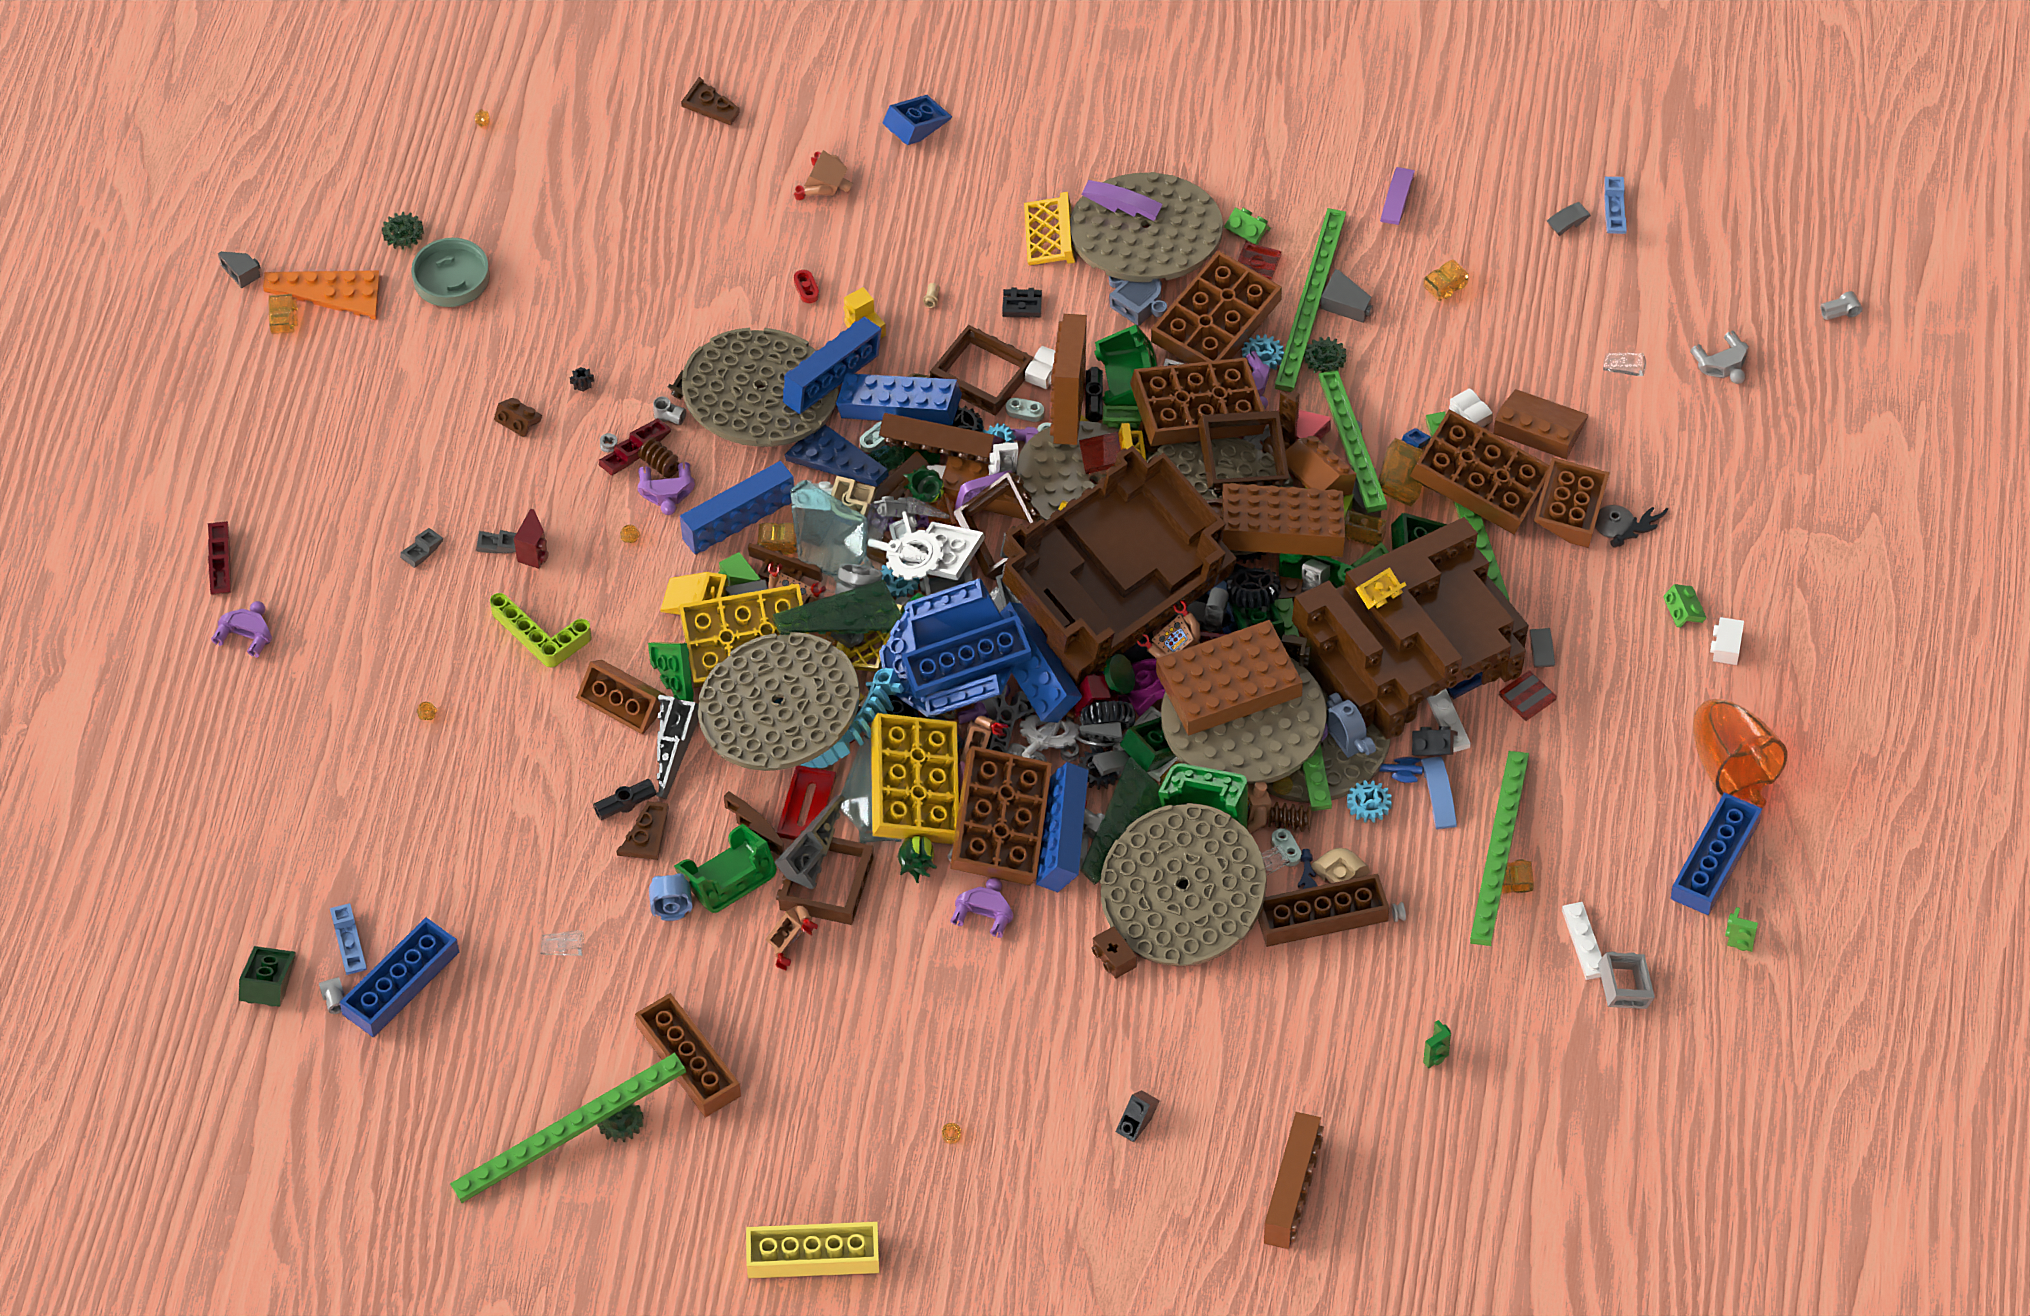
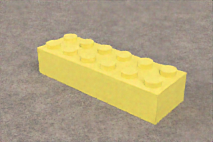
(812, 1250)

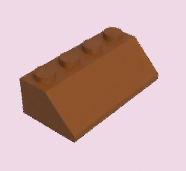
(1319, 467)
(620, 696)

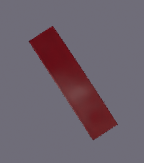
(627, 451)
(219, 558)

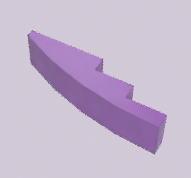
(1397, 196)
(1122, 198)

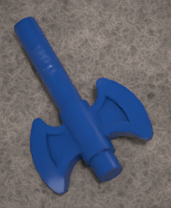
(1404, 770)

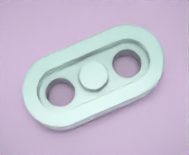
(1024, 409)
(872, 437)
(1288, 845)

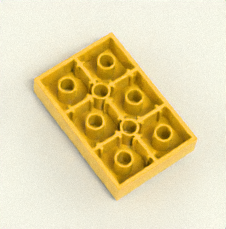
(724, 623)
(914, 777)

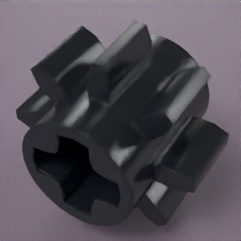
(581, 379)

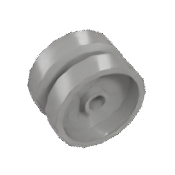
(856, 576)

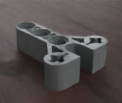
(997, 706)

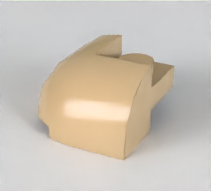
(854, 494)
(1339, 865)

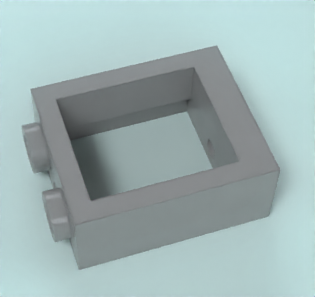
(1626, 998)

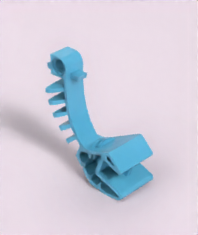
(884, 683)

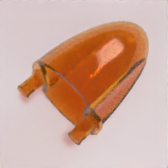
(1737, 749)

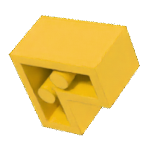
(860, 305)

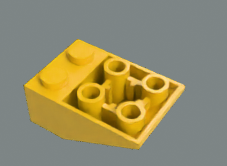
(693, 589)

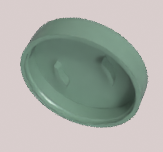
(450, 272)

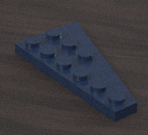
(835, 455)

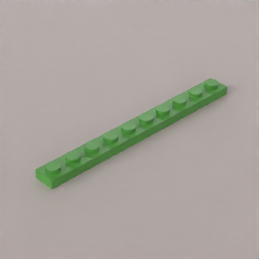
(1352, 441)

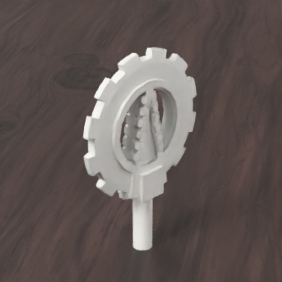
(903, 550)
(1046, 735)

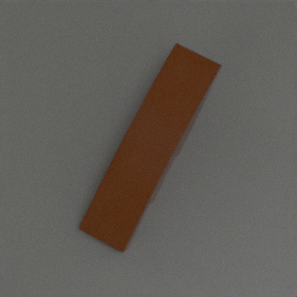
(754, 821)

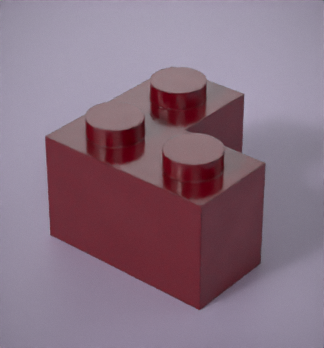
(1093, 690)

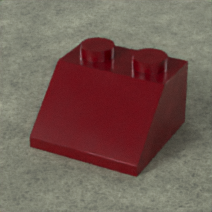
(531, 542)

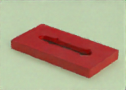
(801, 779)

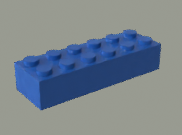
(828, 366)
(912, 397)
(737, 507)
(966, 656)
(1042, 677)
(1062, 828)
(1716, 853)
(399, 977)

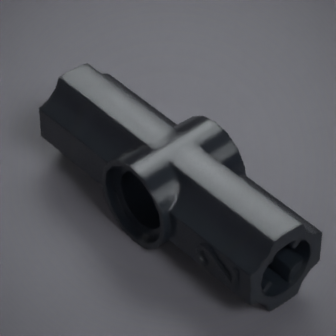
(1094, 394)
(616, 804)

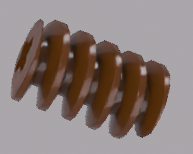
(659, 457)
(1290, 816)

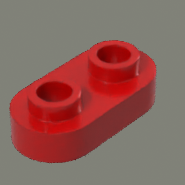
(807, 287)

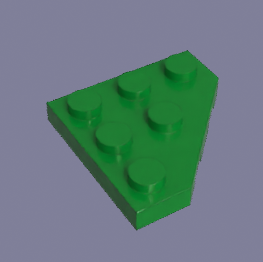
(673, 664)

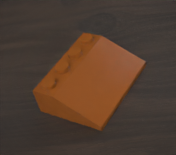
(1539, 423)
(1571, 501)

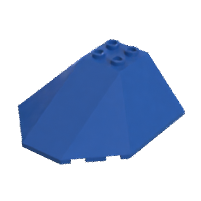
(935, 620)

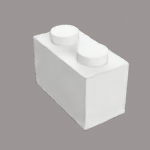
(1728, 640)

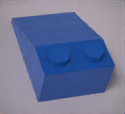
(915, 118)

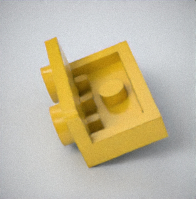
(1379, 588)

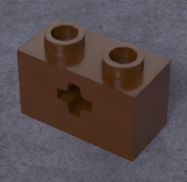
(1114, 952)

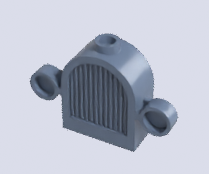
(1137, 299)
(1347, 727)

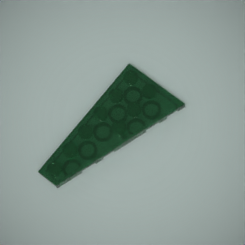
(848, 612)
(1132, 798)

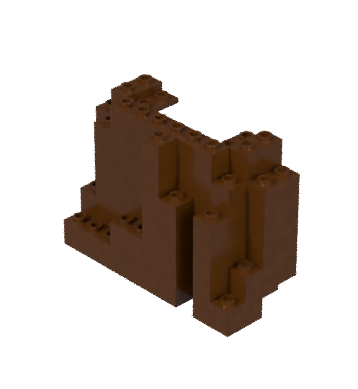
(1117, 561)
(1422, 641)

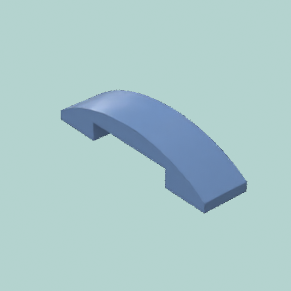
(1614, 205)
(1440, 792)
(348, 939)

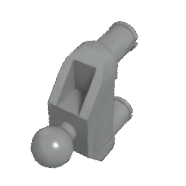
(1726, 362)

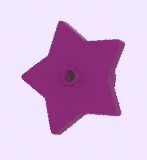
(1147, 686)

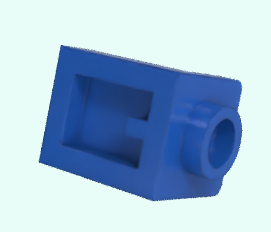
(1416, 438)

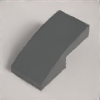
(1567, 217)
(496, 543)
(423, 547)
(1542, 647)
(1111, 761)

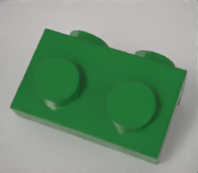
(1438, 1045)

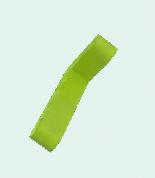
(528, 632)

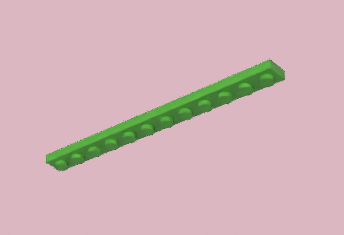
(1310, 300)
(1483, 543)
(1313, 767)
(1499, 849)
(568, 1127)

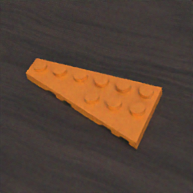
(330, 289)

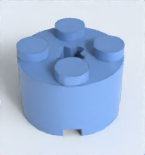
(670, 897)

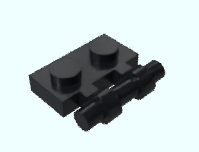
(1021, 302)

